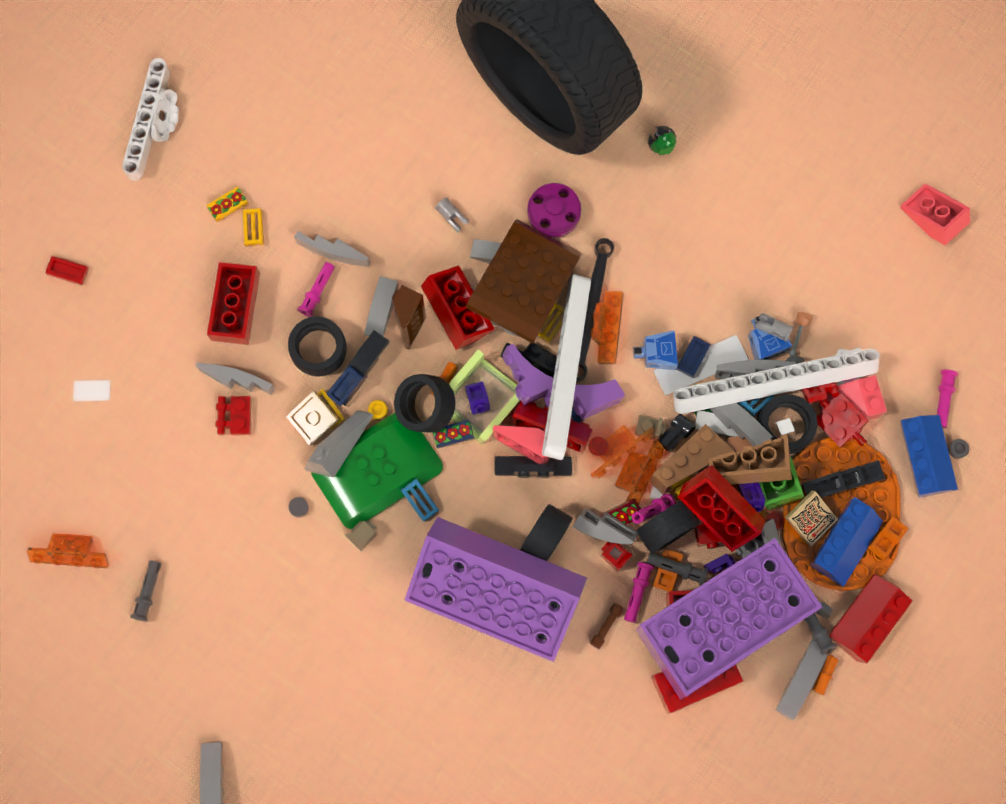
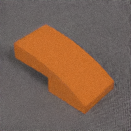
(888, 538)
(665, 579)

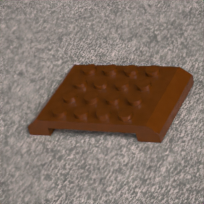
(523, 281)

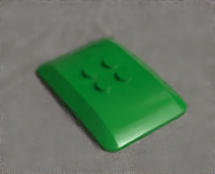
(377, 469)

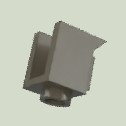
(362, 534)

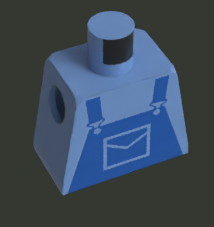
(765, 345)
(658, 351)

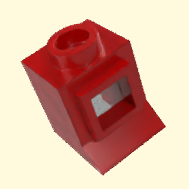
(615, 555)

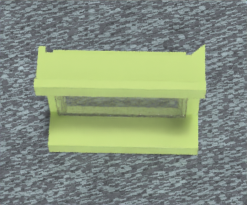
(499, 391)

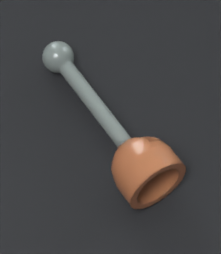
(803, 320)

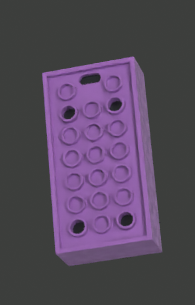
(495, 588)
(728, 618)

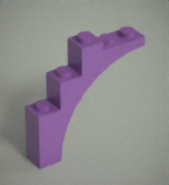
(535, 384)

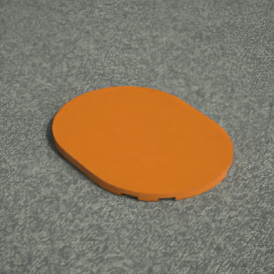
(882, 496)

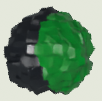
(664, 142)

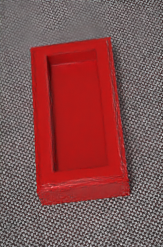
(66, 270)

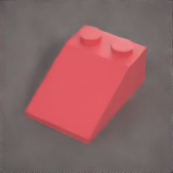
(937, 213)
(864, 395)
(523, 440)

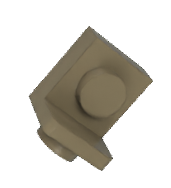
(645, 423)

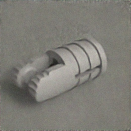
(449, 212)
(774, 327)

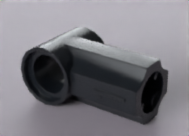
(679, 429)

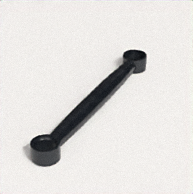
(594, 297)

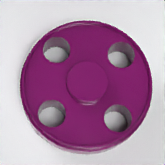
(554, 209)

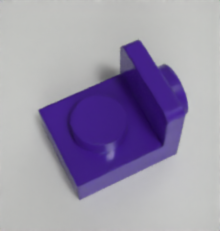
(477, 398)
(753, 495)
(717, 564)

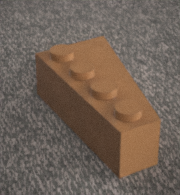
(689, 460)
(757, 463)

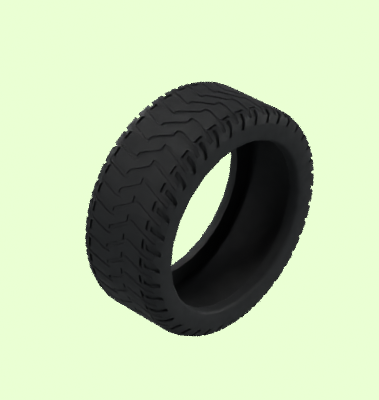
(553, 67)

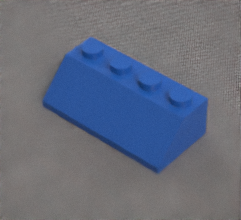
(928, 455)
(847, 541)

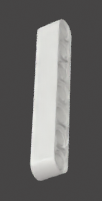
(144, 127)

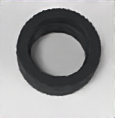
(314, 324)
(405, 403)
(799, 405)
(667, 527)
(546, 533)

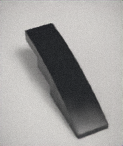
(368, 356)
(845, 480)

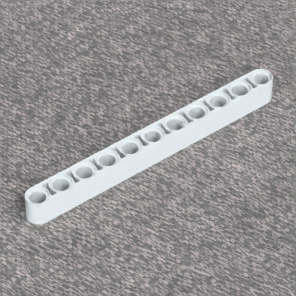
(566, 368)
(776, 381)

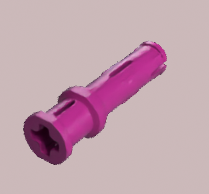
(313, 297)
(946, 390)
(657, 506)
(640, 583)

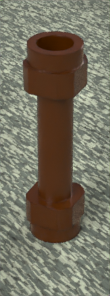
(615, 611)

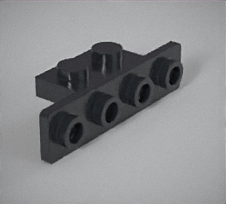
(538, 357)
(525, 467)

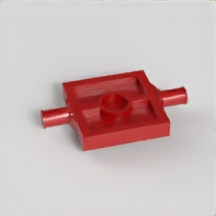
(842, 421)

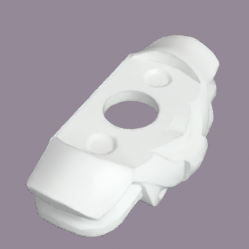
(167, 102)

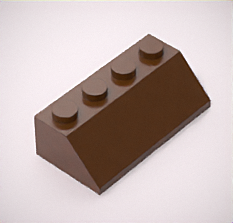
(409, 313)

